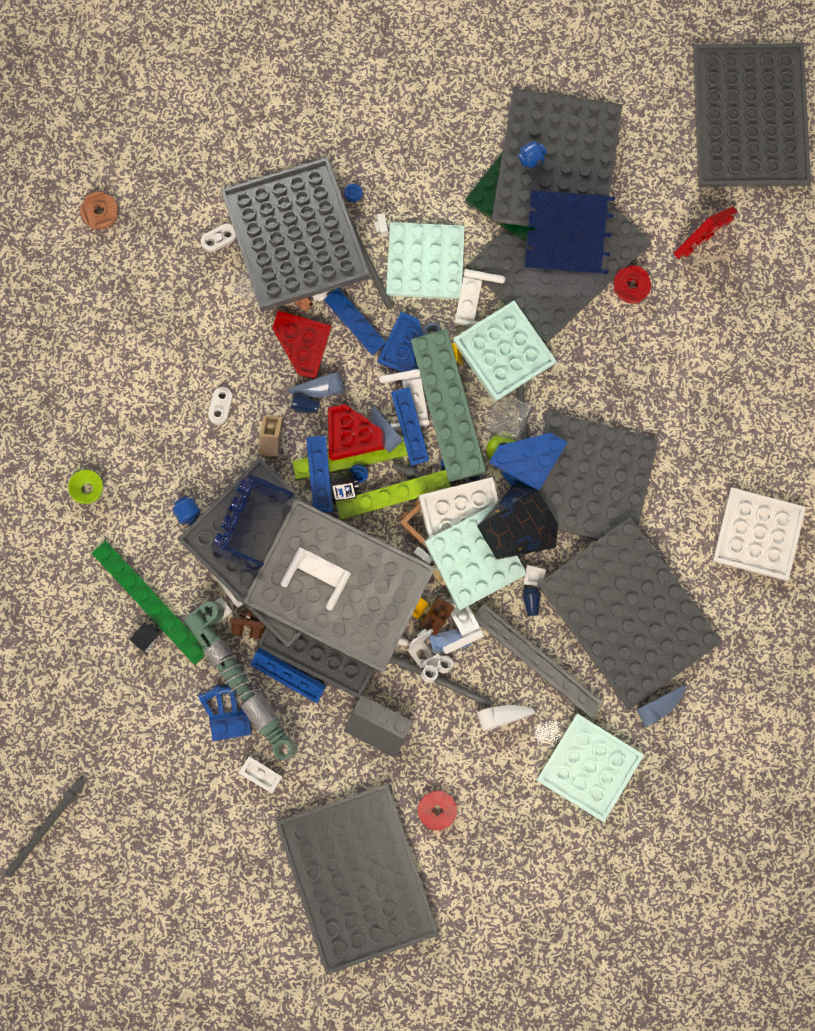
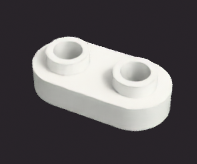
(218, 237)
(220, 405)

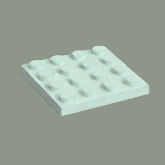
(425, 260)
(504, 351)
(468, 562)
(590, 767)

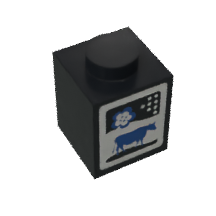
(344, 486)
(145, 637)

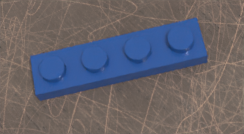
(355, 321)
(410, 426)
(319, 473)
(288, 675)

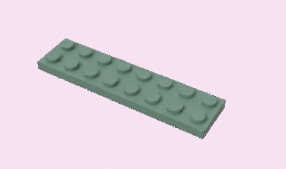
(448, 406)

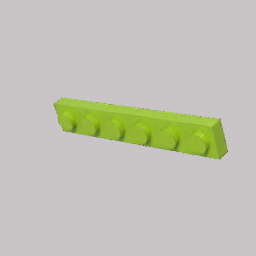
(301, 466)
(392, 494)

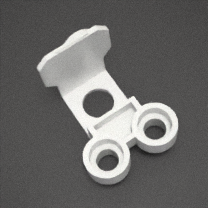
(432, 663)

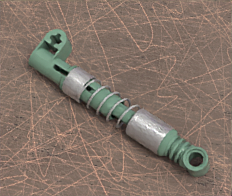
(222, 658)

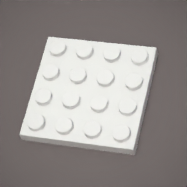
(454, 504)
(759, 534)

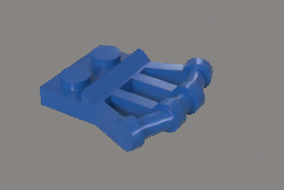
(225, 725)

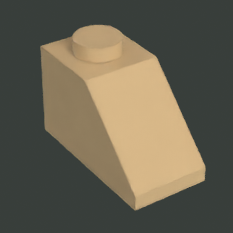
(270, 436)

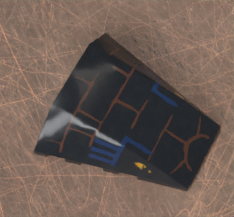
(519, 524)

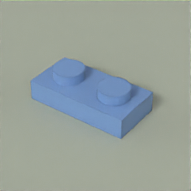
(443, 639)

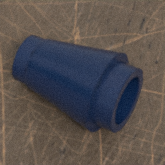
(304, 404)
(531, 600)

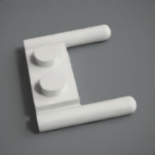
(470, 294)
(413, 380)
(319, 569)
(466, 625)

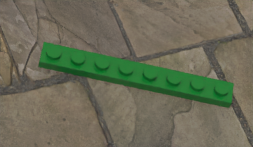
(149, 602)

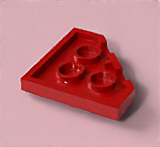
(706, 231)
(302, 342)
(351, 433)

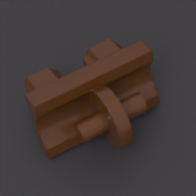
(436, 616)
(238, 625)

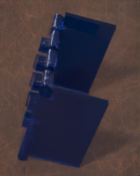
(567, 232)
(236, 507)

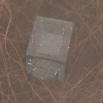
(547, 732)

